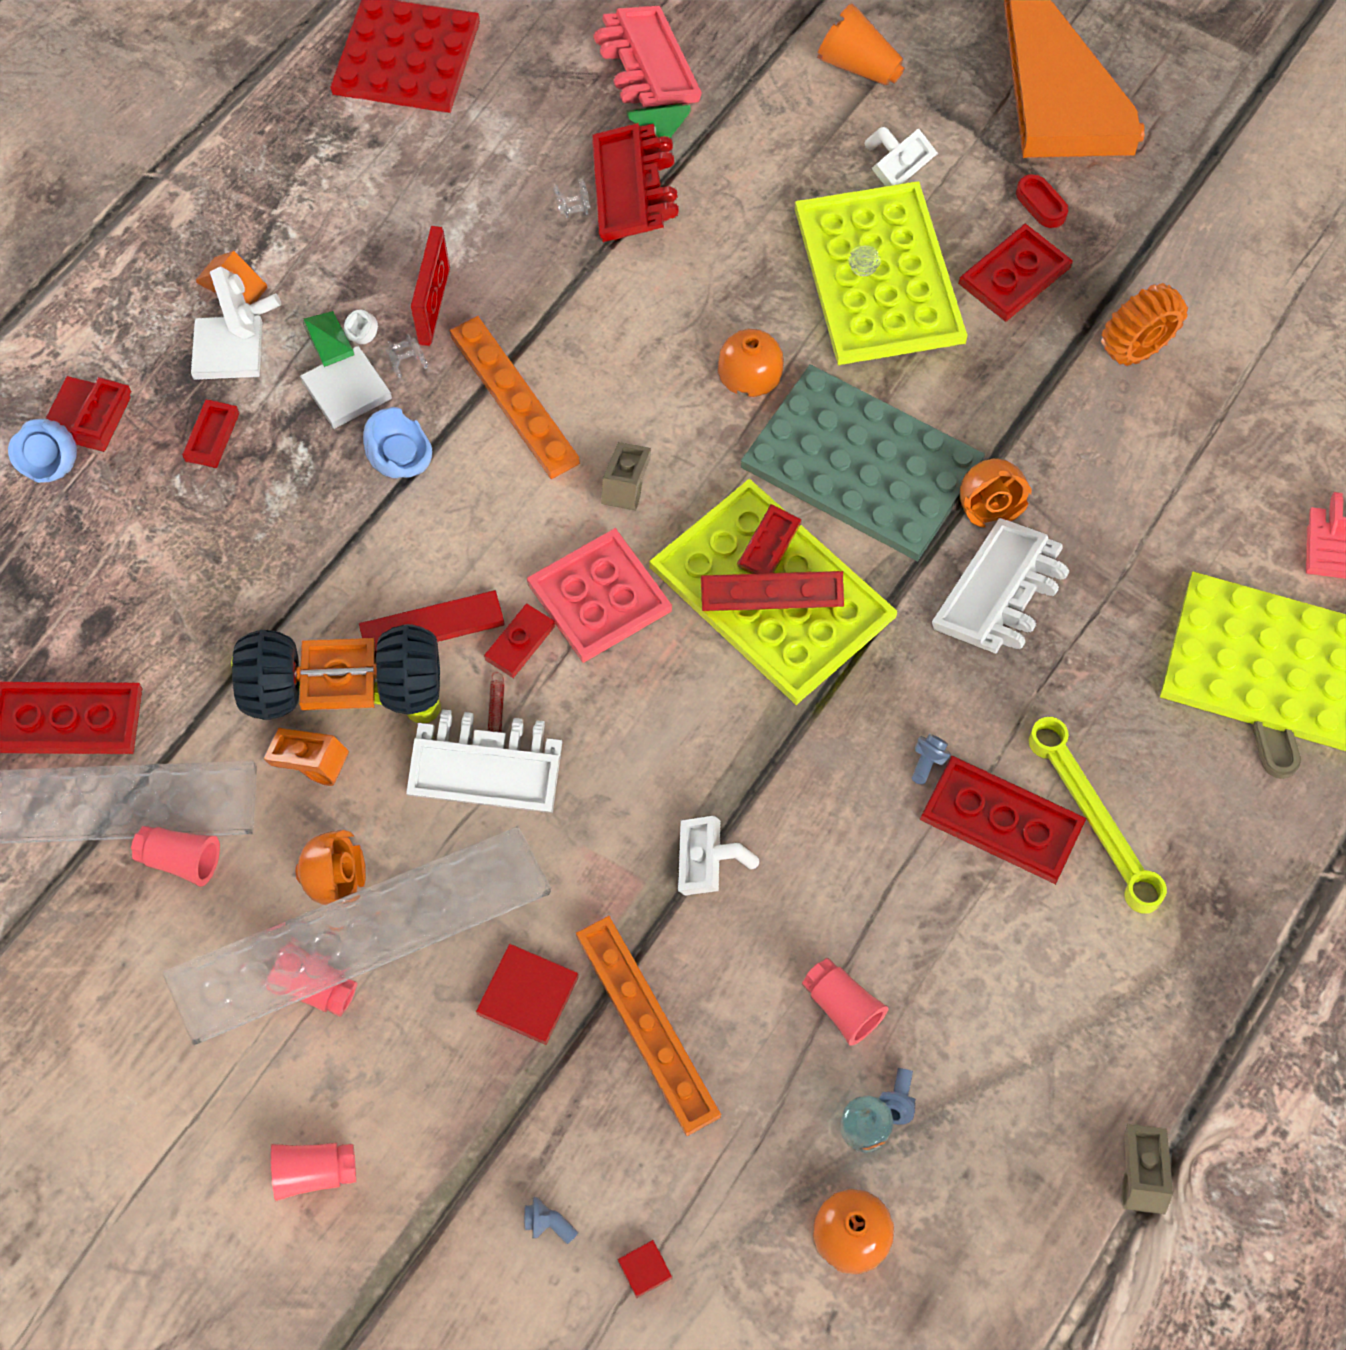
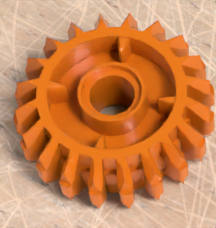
(1144, 324)

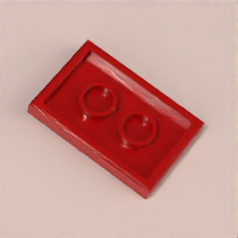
(1015, 272)
(430, 286)

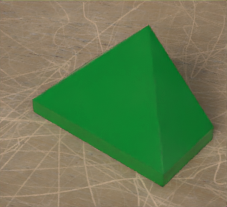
(665, 118)
(328, 338)

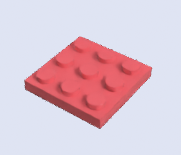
(599, 595)

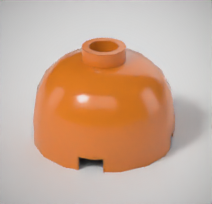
(751, 362)
(994, 491)
(331, 867)
(845, 1247)

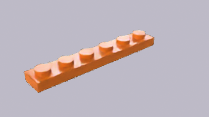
(515, 397)
(648, 1026)

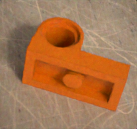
(313, 754)

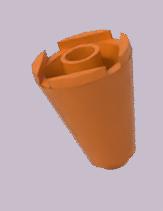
(861, 49)

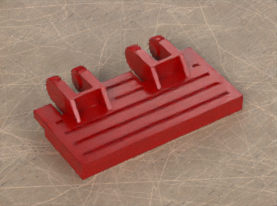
(629, 181)

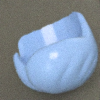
(396, 444)
(42, 450)

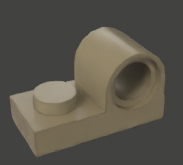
(624, 476)
(1148, 1170)

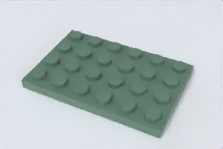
(862, 461)

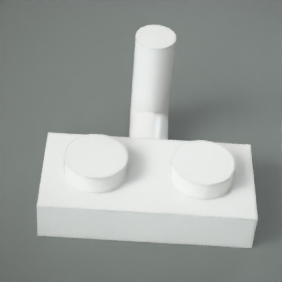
(903, 158)
(236, 312)
(701, 855)

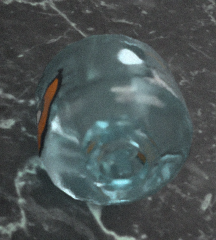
(861, 1136)

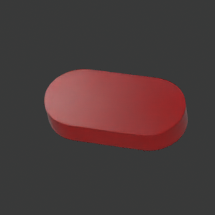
(1042, 201)

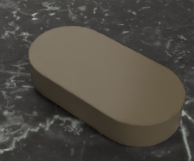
(1277, 751)

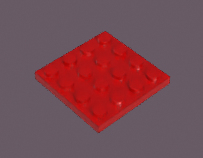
(406, 54)

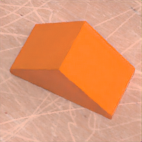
(234, 263)

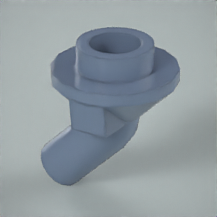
(931, 750)
(898, 1101)
(539, 1218)

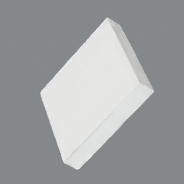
(223, 354)
(346, 388)

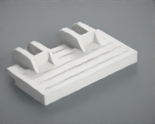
(998, 578)
(484, 770)

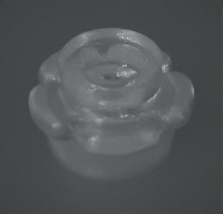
(862, 266)

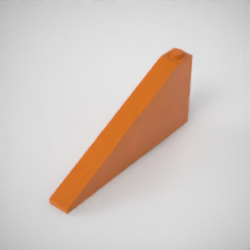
(1063, 91)

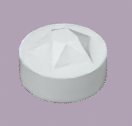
(360, 327)

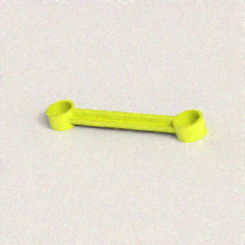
(1097, 815)

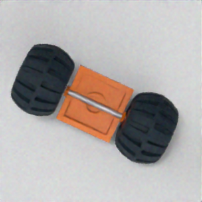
(336, 672)

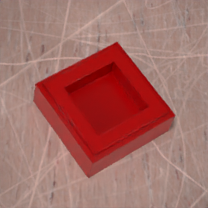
(644, 1268)

